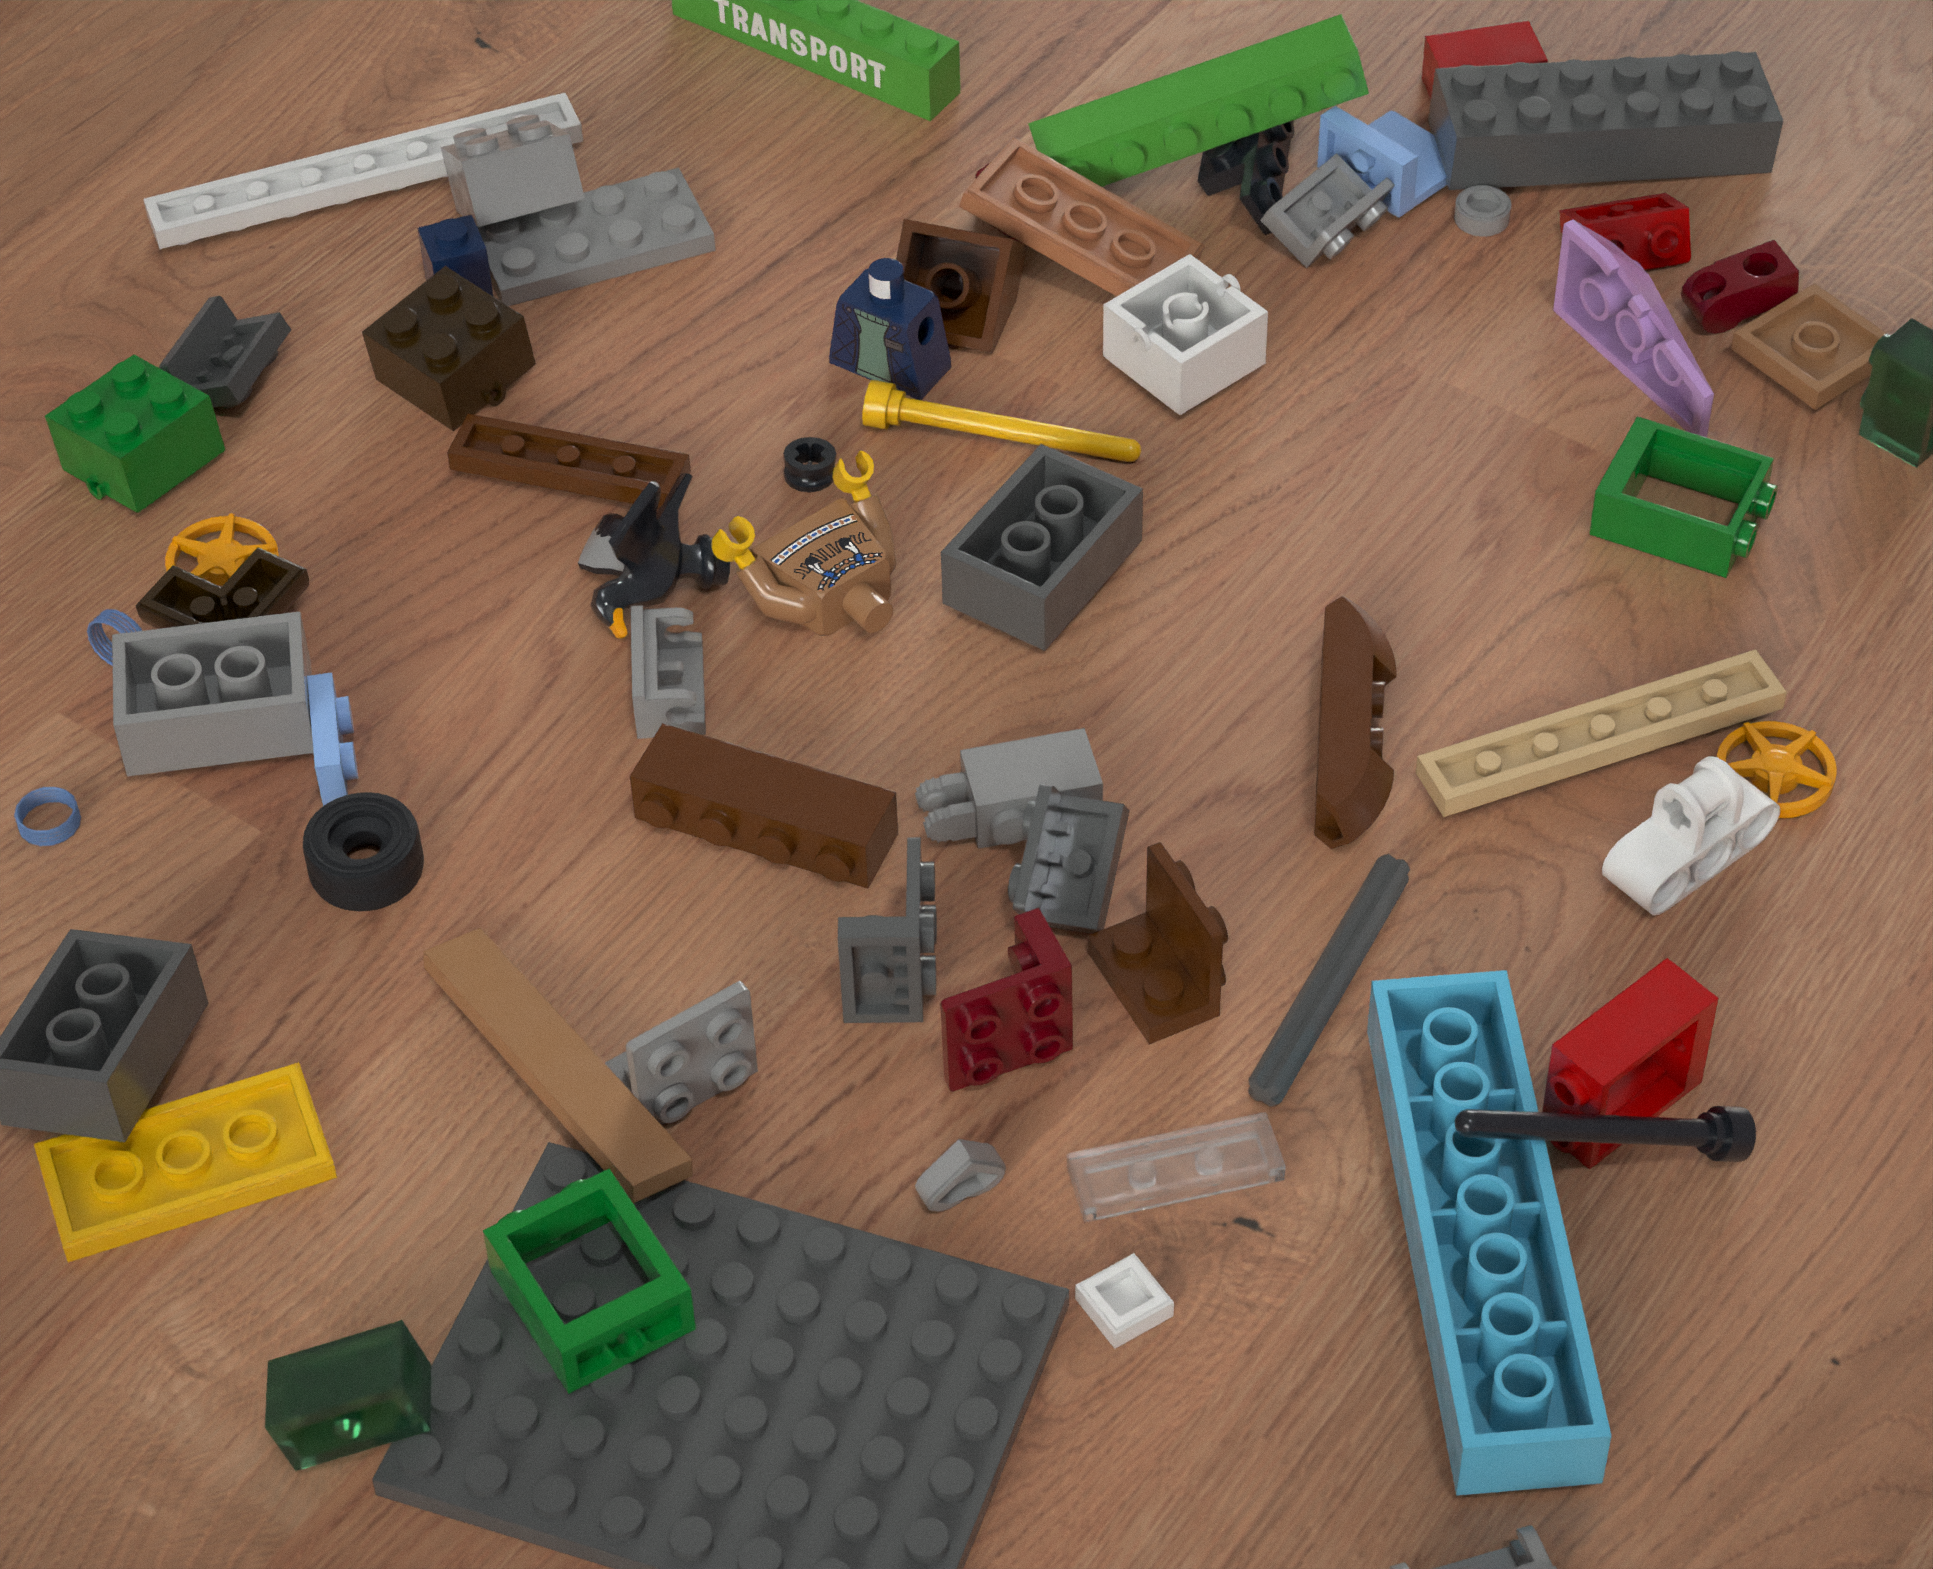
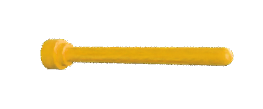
(888, 406)

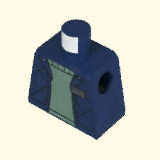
(890, 331)

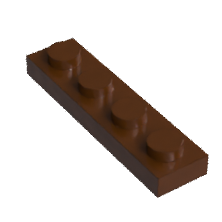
(562, 459)

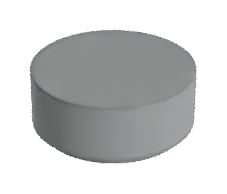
(1482, 210)

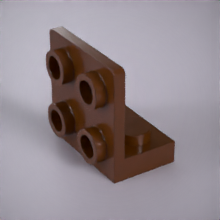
(1168, 958)

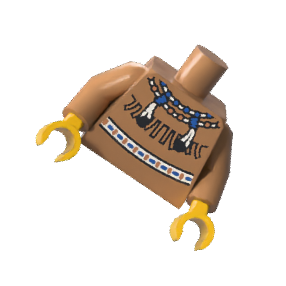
(826, 565)

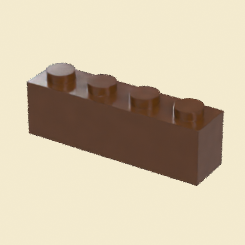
(764, 805)

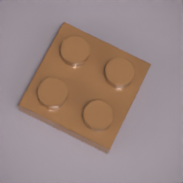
(1810, 345)

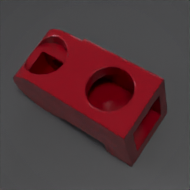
(1740, 287)

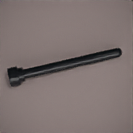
(1720, 1133)

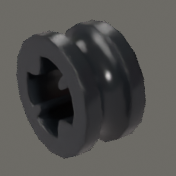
(808, 476)

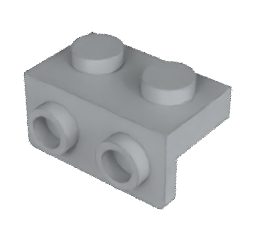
(1324, 210)

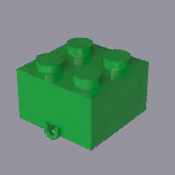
(135, 433)

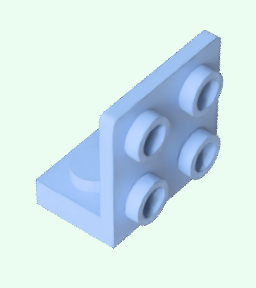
(1385, 149)

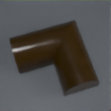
(257, 588)

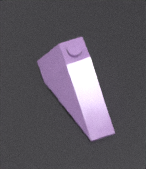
(1626, 321)

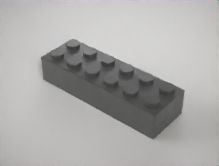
(1604, 120)

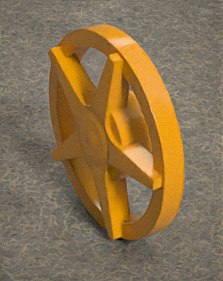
(223, 555)
(1778, 767)

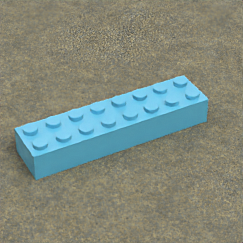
(1485, 1240)

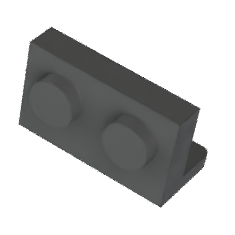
(225, 353)
(1068, 859)

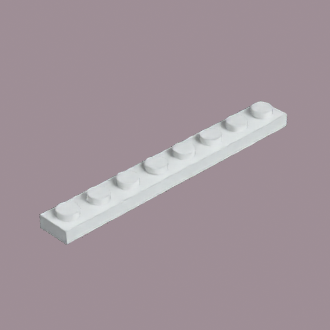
(330, 176)

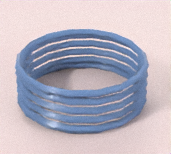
(103, 618)
(43, 837)

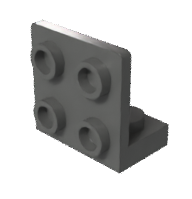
(884, 956)

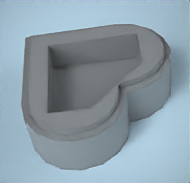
(959, 1173)

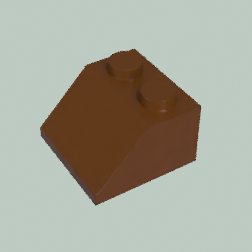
(969, 274)

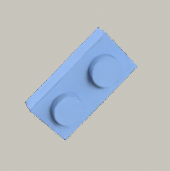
(330, 719)

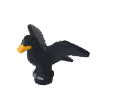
(647, 555)

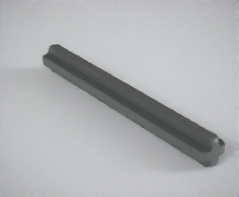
(1328, 980)

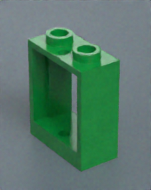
(1694, 464)
(615, 1331)

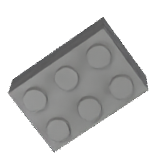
(211, 693)

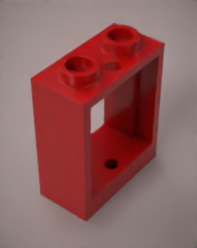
(1632, 1054)

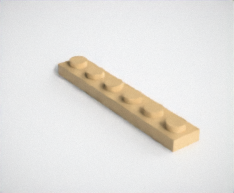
(1599, 732)

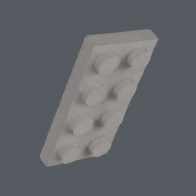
(596, 238)

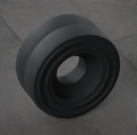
(370, 881)

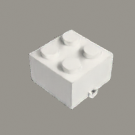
(1185, 333)

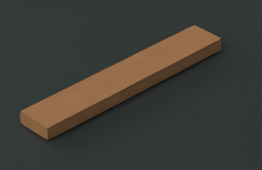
(558, 1065)

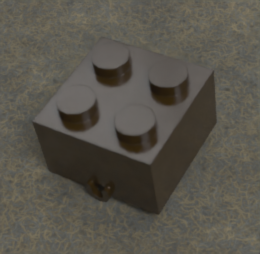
(449, 348)

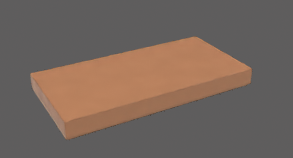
(1074, 220)

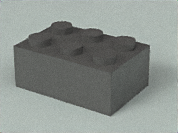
(1042, 546)
(98, 1034)

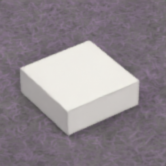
(1124, 1300)

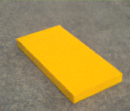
(186, 1162)

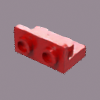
(1645, 228)

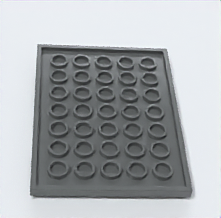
(816, 1418)

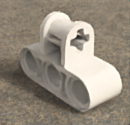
(1690, 836)

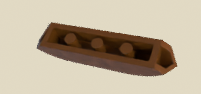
(1350, 768)

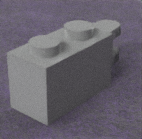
(1000, 781)

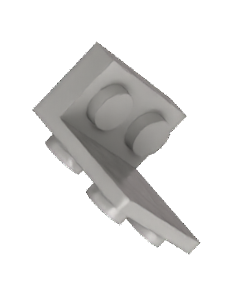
(691, 1055)

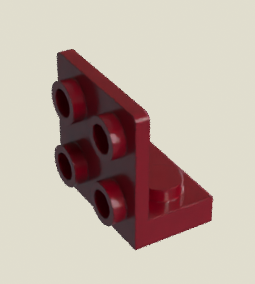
(1013, 1018)

